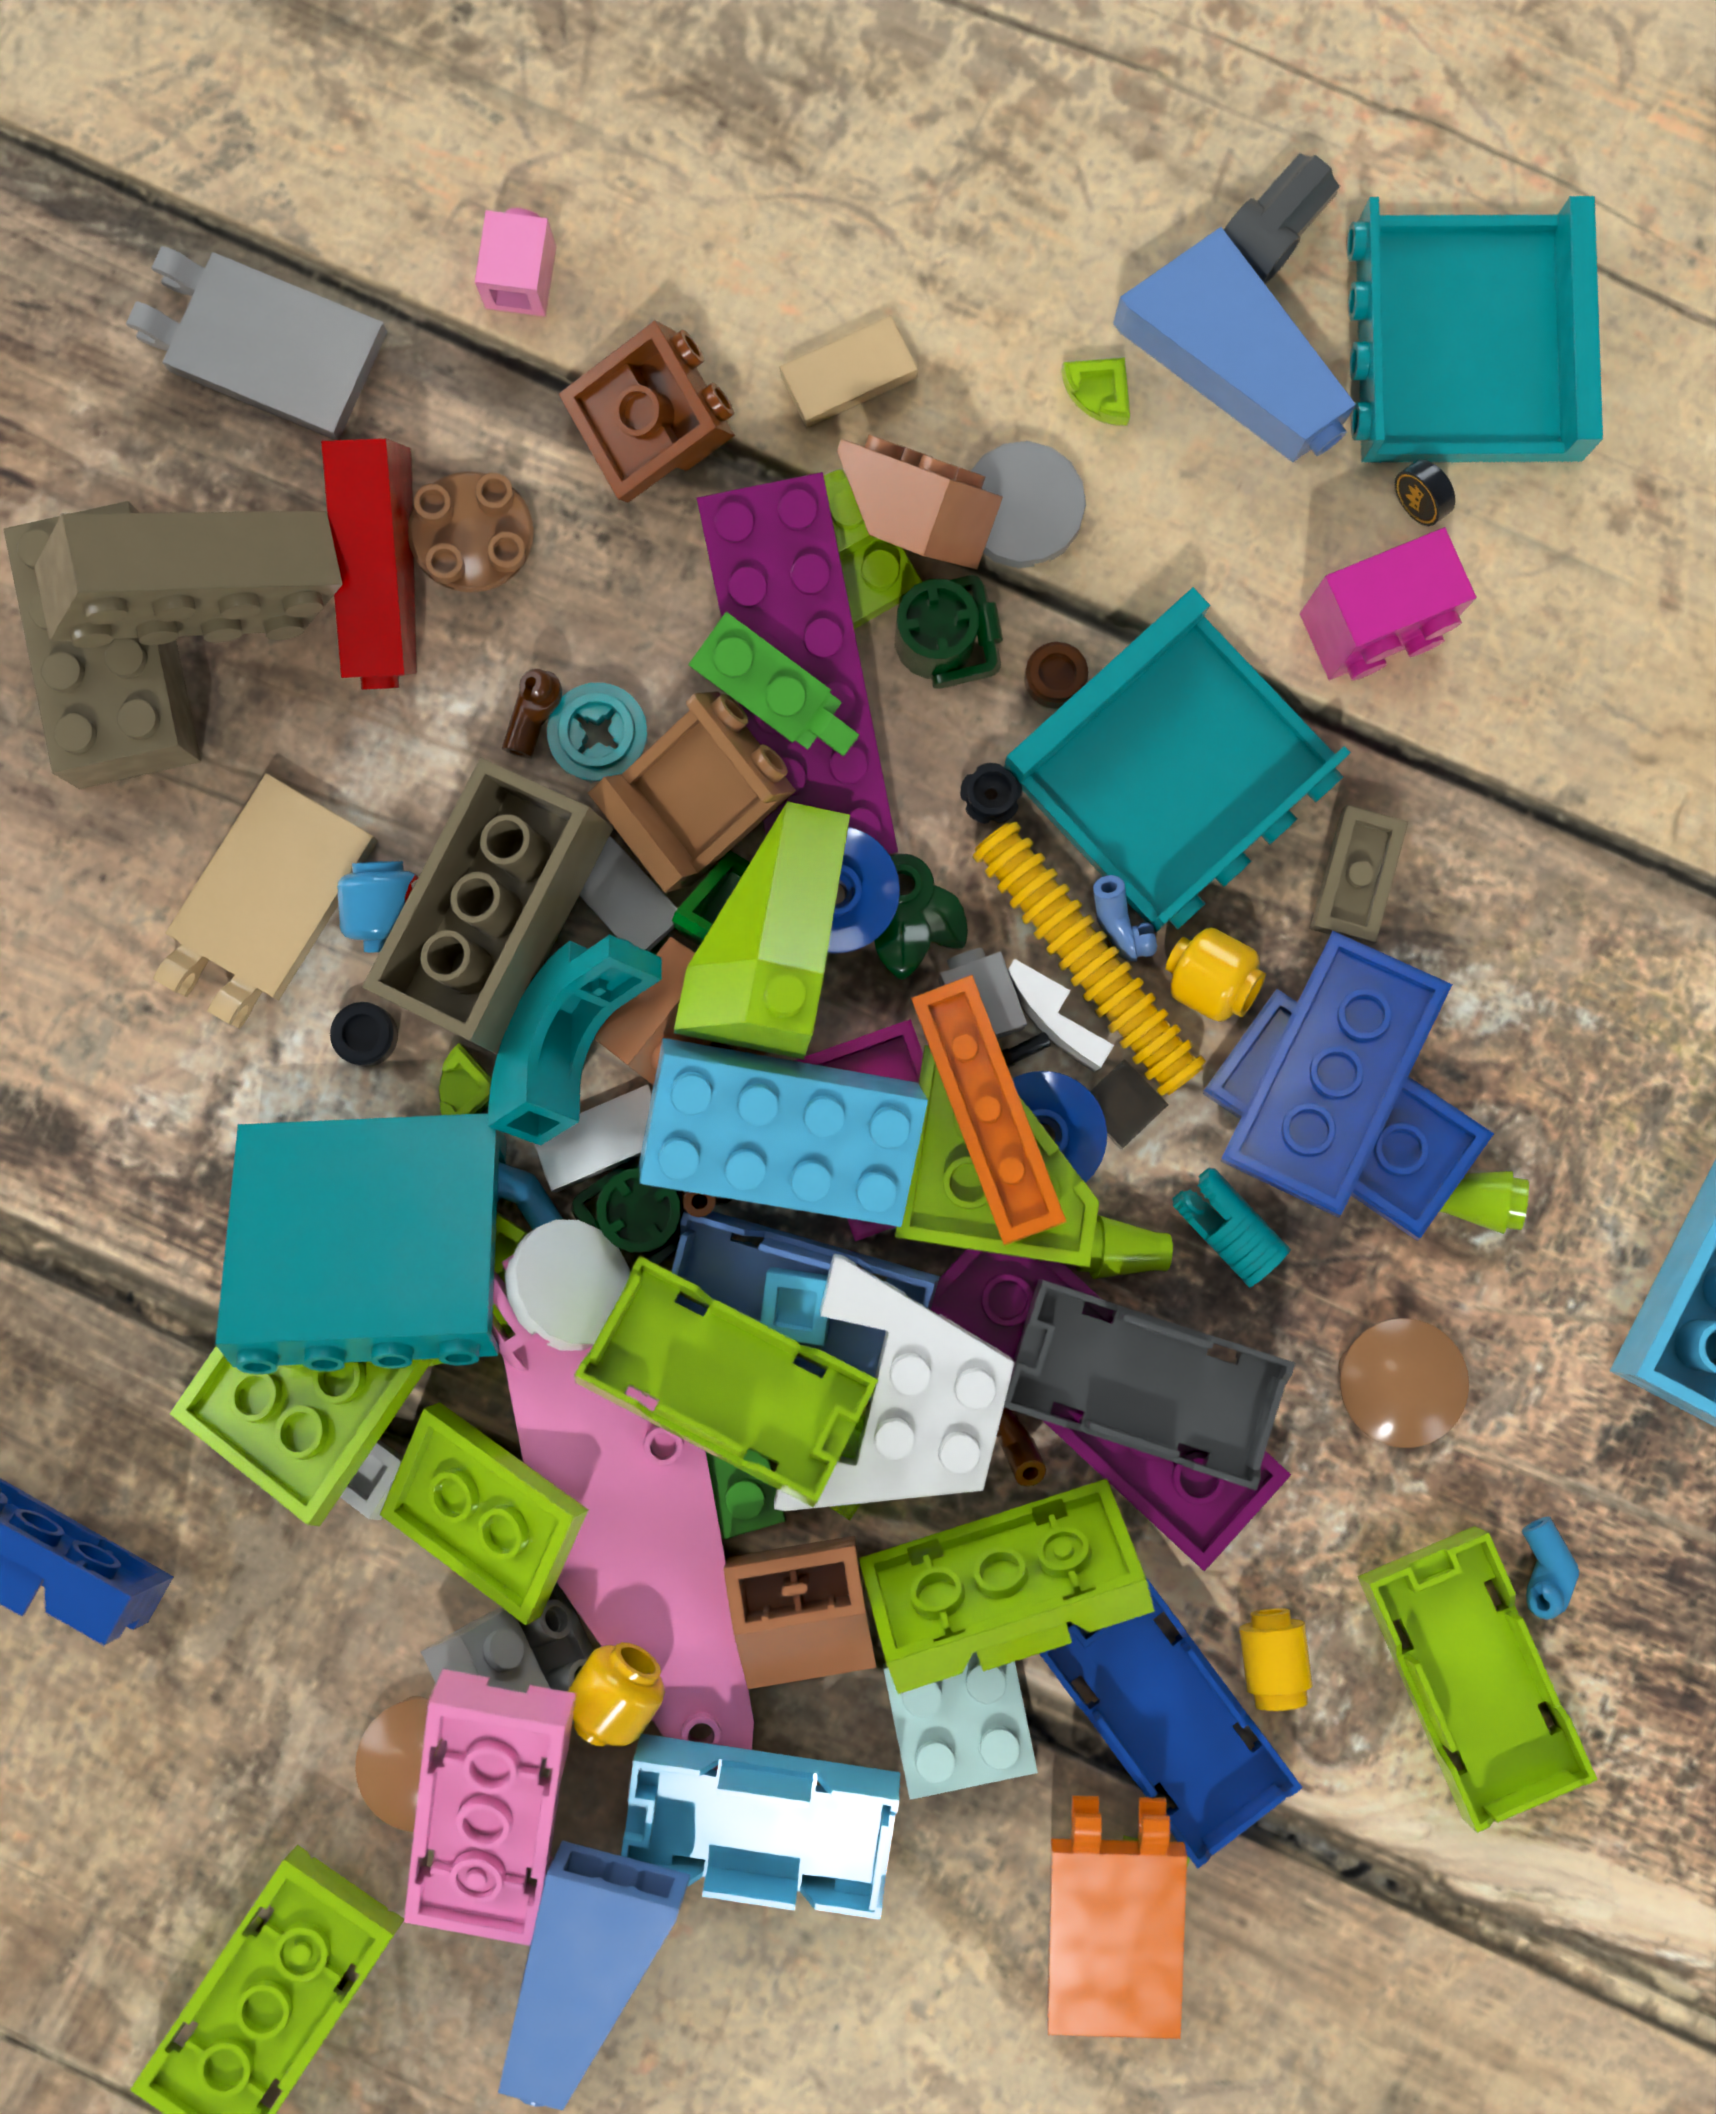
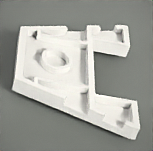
(933, 1405)

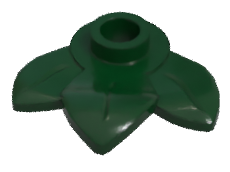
(920, 918)

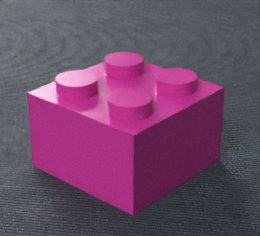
(1388, 606)

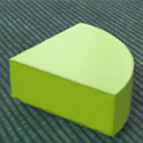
(1099, 388)
(463, 1084)

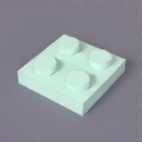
(962, 1730)

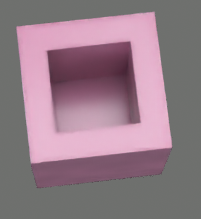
(515, 262)

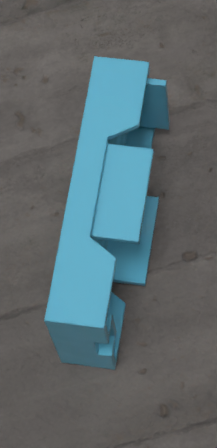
(763, 1824)

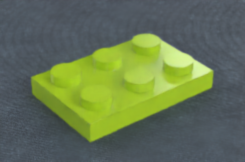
(483, 1512)

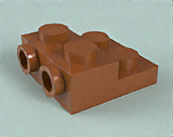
(648, 410)

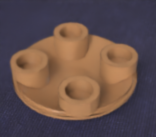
(470, 531)
(1404, 1382)
(391, 1762)

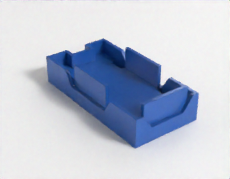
(84, 1575)
(1174, 1726)

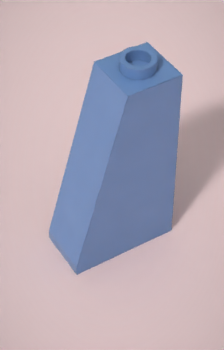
(1237, 346)
(586, 1956)

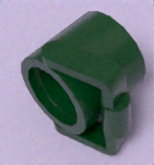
(940, 627)
(633, 1213)

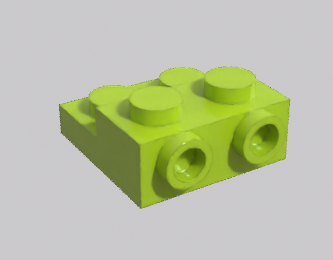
(872, 569)

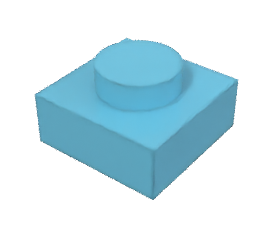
(794, 1303)

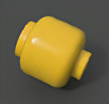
(1215, 974)
(616, 1694)

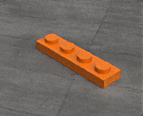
(988, 1110)

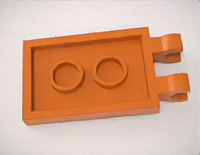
(1116, 1927)

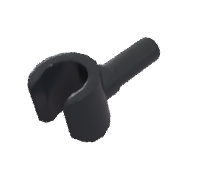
(1025, 1049)

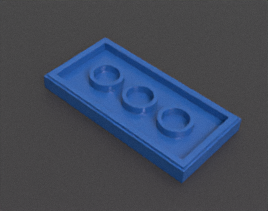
(1336, 1073)
(1418, 1154)

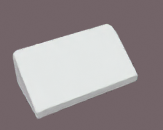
(598, 1142)

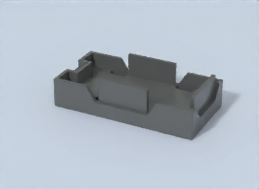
(1147, 1384)

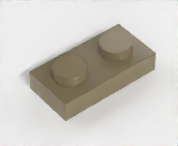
(1359, 874)

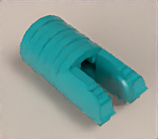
(1242, 1236)

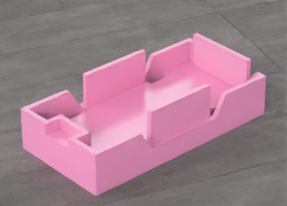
(486, 1806)

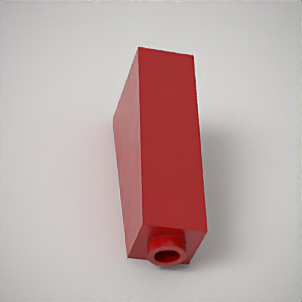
(369, 520)

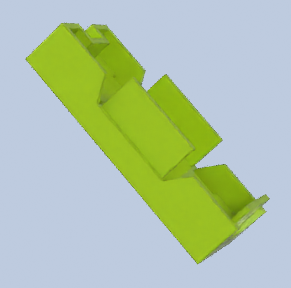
(726, 1382)
(1004, 1586)
(1476, 1678)
(270, 1994)

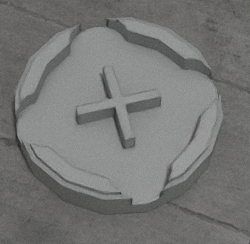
(1039, 503)

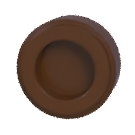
(1055, 674)

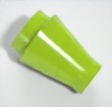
(1490, 1200)
(1127, 1250)

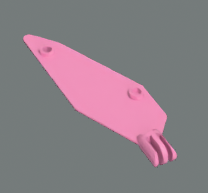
(651, 1535)

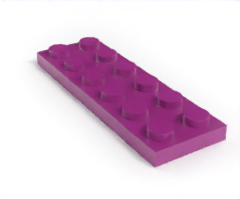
(784, 580)
(1193, 1509)

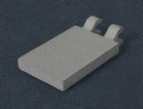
(262, 341)

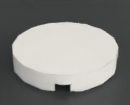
(565, 1283)

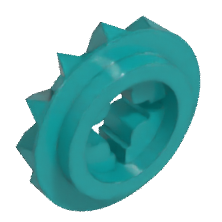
(594, 704)

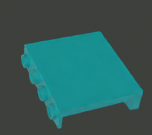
(1476, 336)
(1173, 764)
(361, 1243)

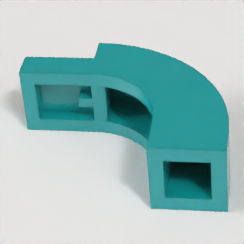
(552, 1030)

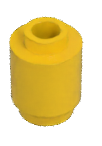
(1276, 1660)

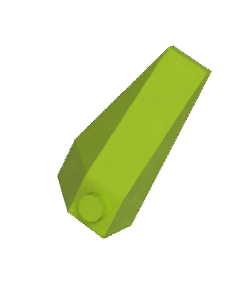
(768, 948)

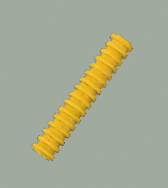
(1088, 958)

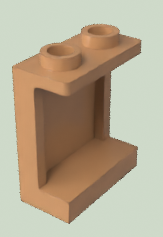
(694, 792)

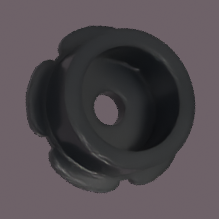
(991, 777)

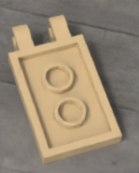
(263, 898)

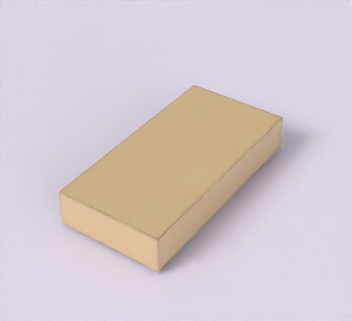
(848, 371)

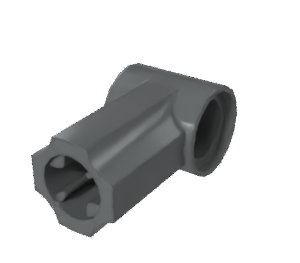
(1272, 226)

